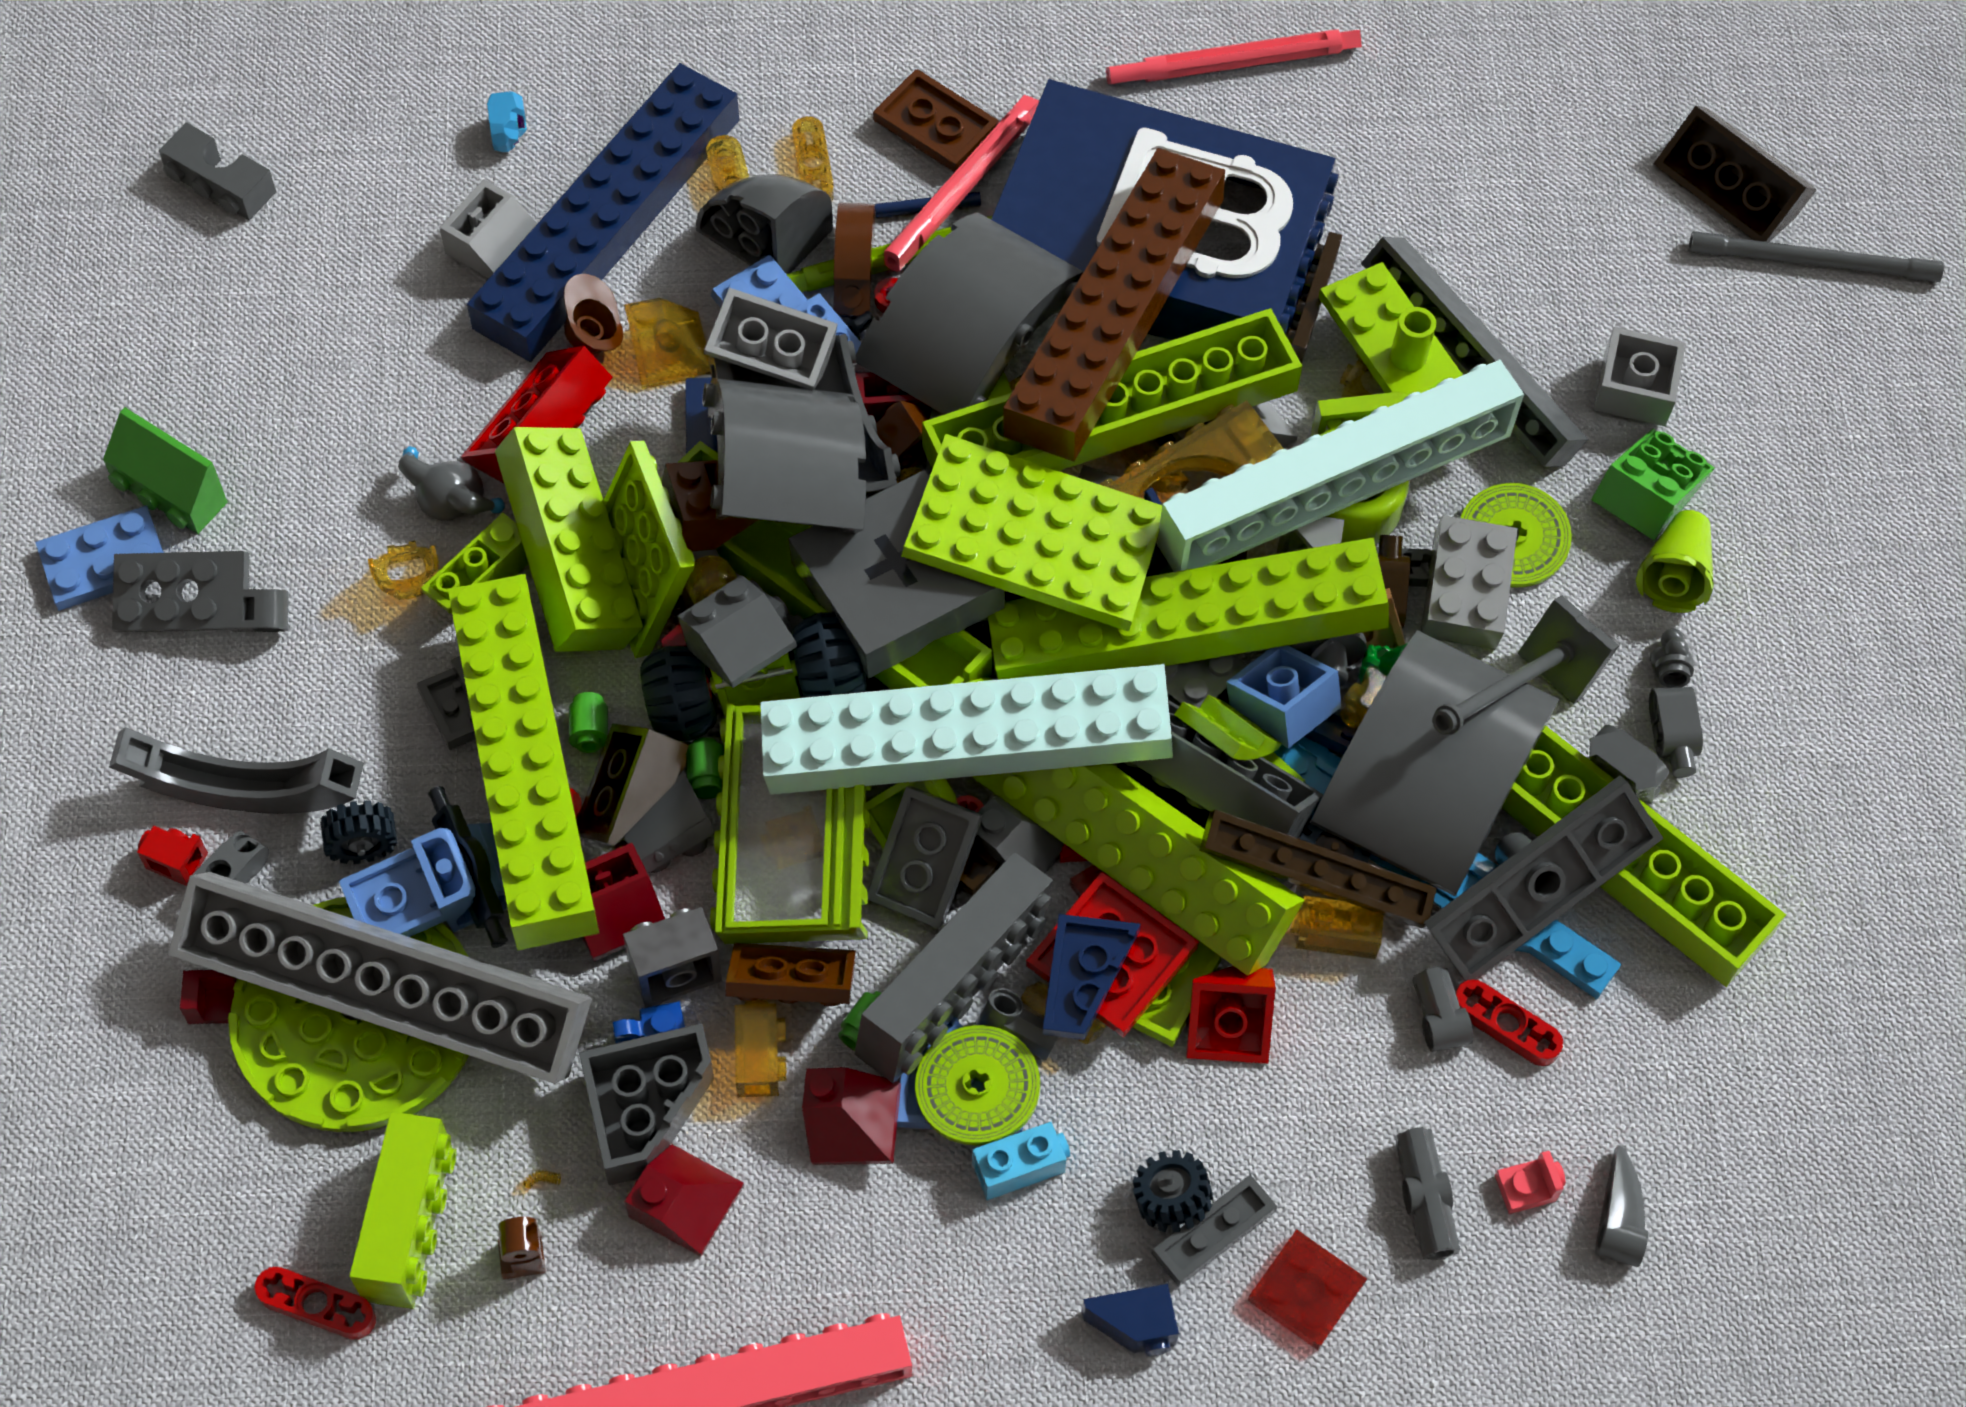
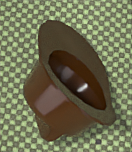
(591, 314)

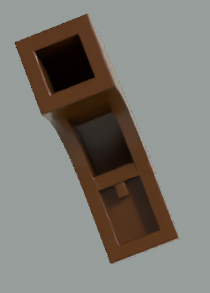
(853, 258)

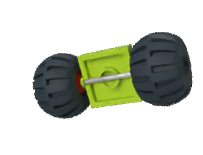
(682, 692)

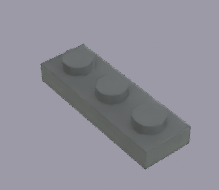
(1226, 1223)

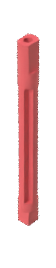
(1235, 56)
(960, 184)

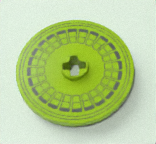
(1541, 524)
(965, 1113)

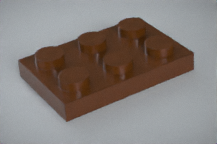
(934, 119)
(790, 974)

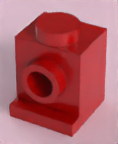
(171, 853)

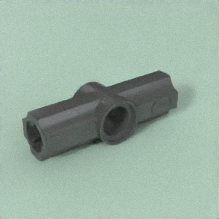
(1427, 1193)

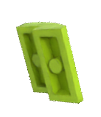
(1228, 729)

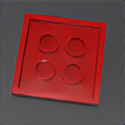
(1150, 964)

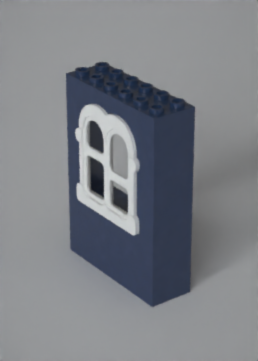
(1089, 154)

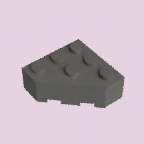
(644, 1095)

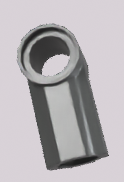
(1006, 1011)
(1443, 1020)

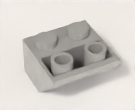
(485, 228)

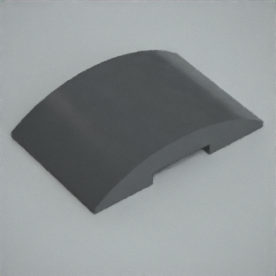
(1424, 793)

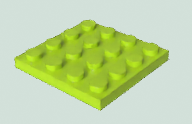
(648, 542)

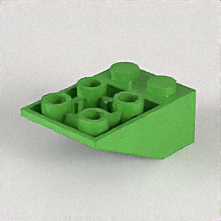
(1652, 483)

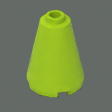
(1679, 565)

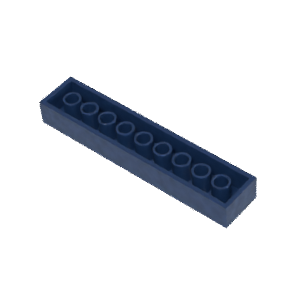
(603, 210)

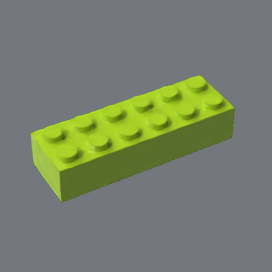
(568, 539)

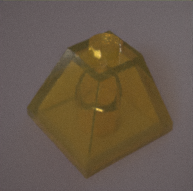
(666, 342)

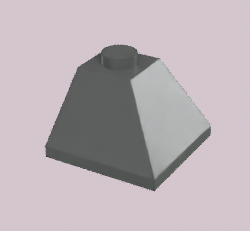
(1010, 831)

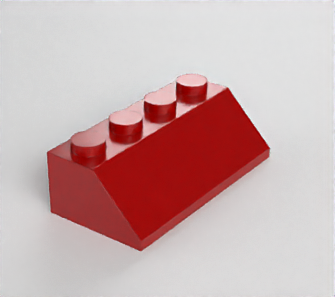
(549, 397)

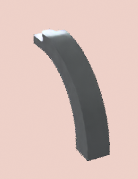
(238, 785)

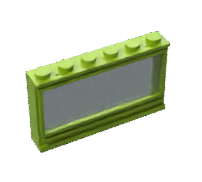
(787, 858)

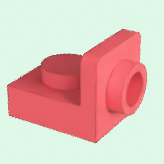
(1531, 1183)

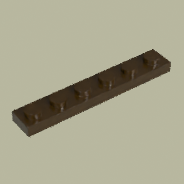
(1317, 868)

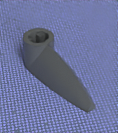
(1622, 1217)

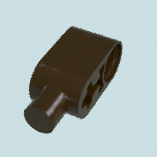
(1395, 572)

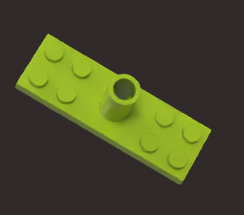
(1388, 331)

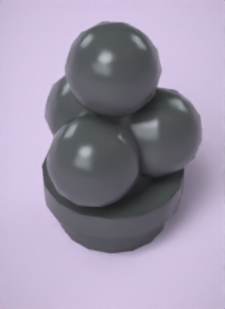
(1673, 660)

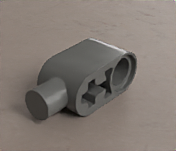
(1676, 727)

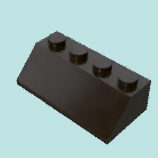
(1734, 175)

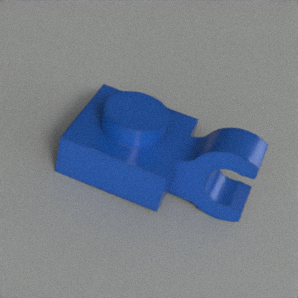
(652, 1021)

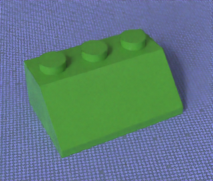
(163, 472)

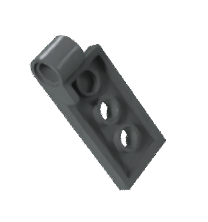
(221, 601)

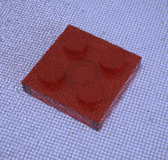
(1307, 1289)

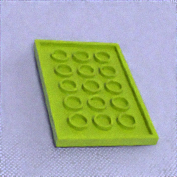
(1035, 532)

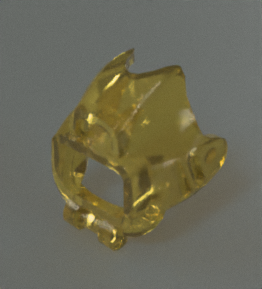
(404, 588)

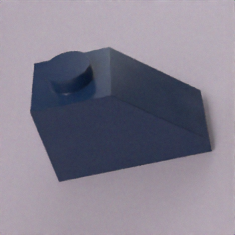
(1135, 1319)

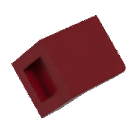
(206, 996)

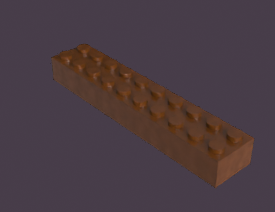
(1113, 305)

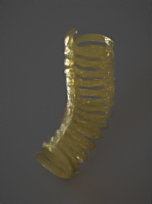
(538, 1178)

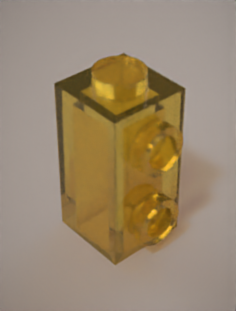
(1337, 928)
(756, 1049)

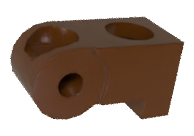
(520, 1248)

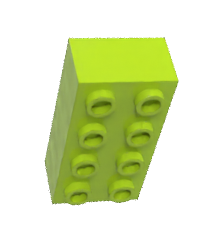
(403, 1211)

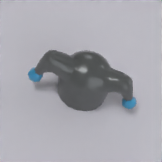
(447, 487)

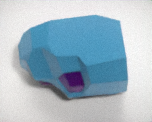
(506, 120)

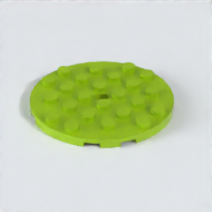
(332, 1068)

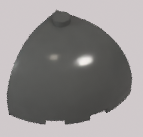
(766, 218)

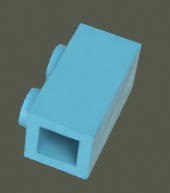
(1020, 1160)

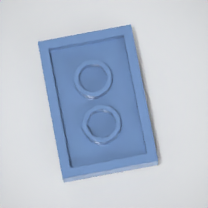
(82, 559)

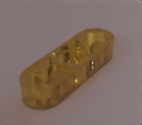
(817, 149)

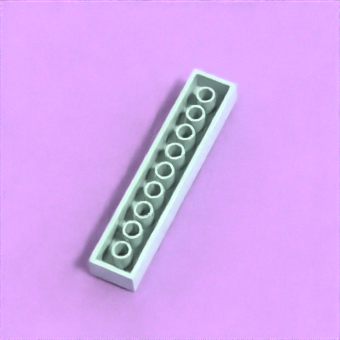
(1339, 468)
(966, 729)

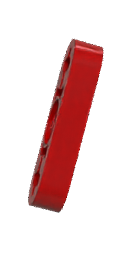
(1504, 1005)
(291, 1280)

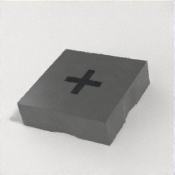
(879, 597)

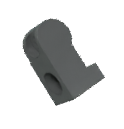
(237, 858)

